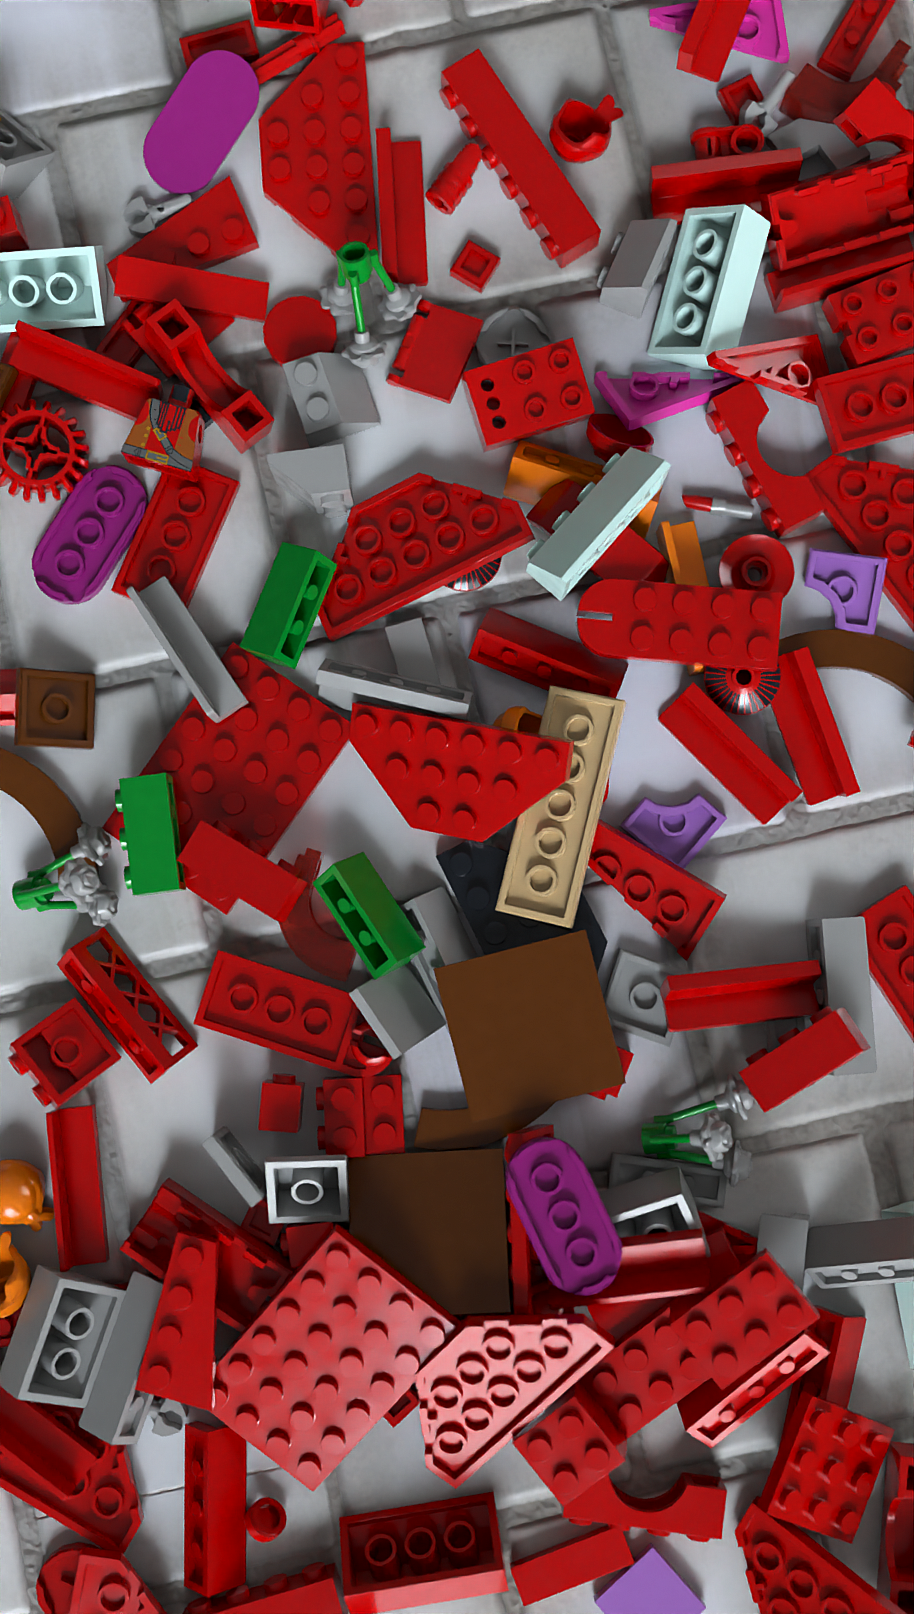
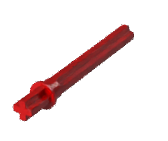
(296, 49)

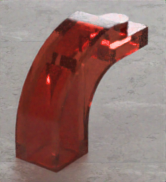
(822, 98)
(306, 937)

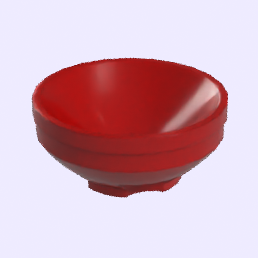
(609, 436)

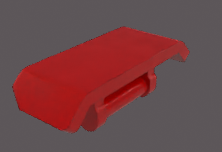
(625, 558)

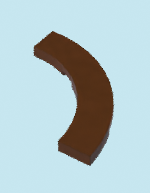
(853, 651)
(44, 801)
(454, 1127)

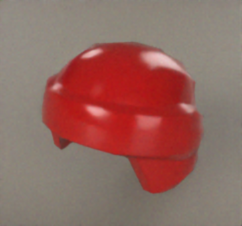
(581, 131)

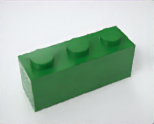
(288, 605)
(150, 834)
(369, 915)

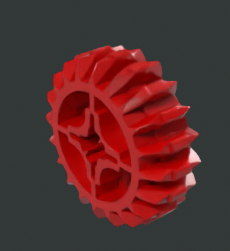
(42, 420)

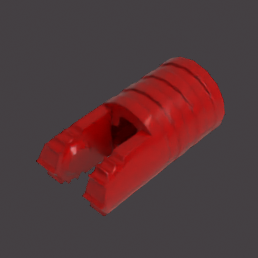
(454, 179)

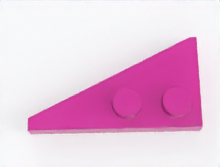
(760, 33)
(658, 395)

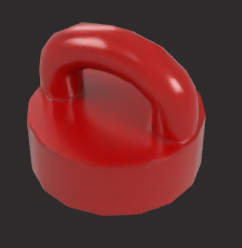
(265, 1519)

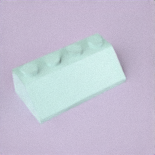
(709, 284)
(53, 288)
(596, 521)

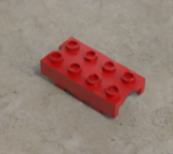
(839, 210)
(874, 317)
(246, 1265)

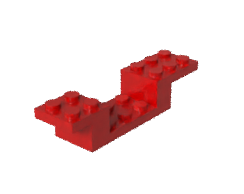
(658, 1365)

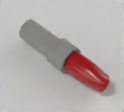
(718, 506)

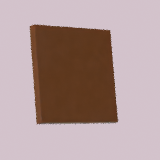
(529, 1026)
(437, 1223)

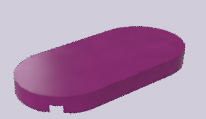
(201, 122)
(89, 535)
(563, 1215)

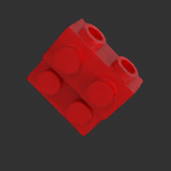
(63, 1054)
(361, 1115)

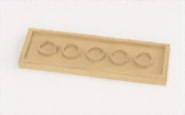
(558, 832)

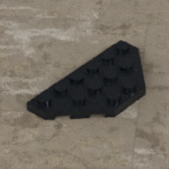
(476, 879)

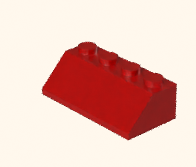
(422, 1554)

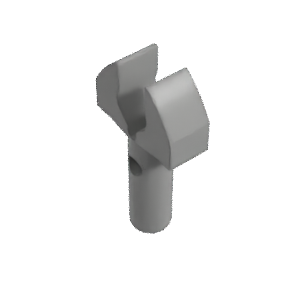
(767, 105)
(153, 214)
(162, 1425)

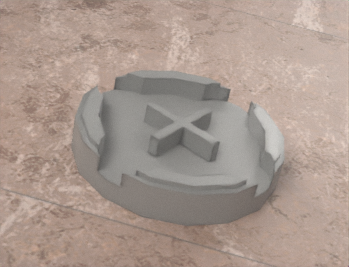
(510, 334)

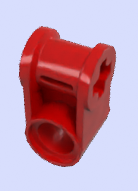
(725, 141)

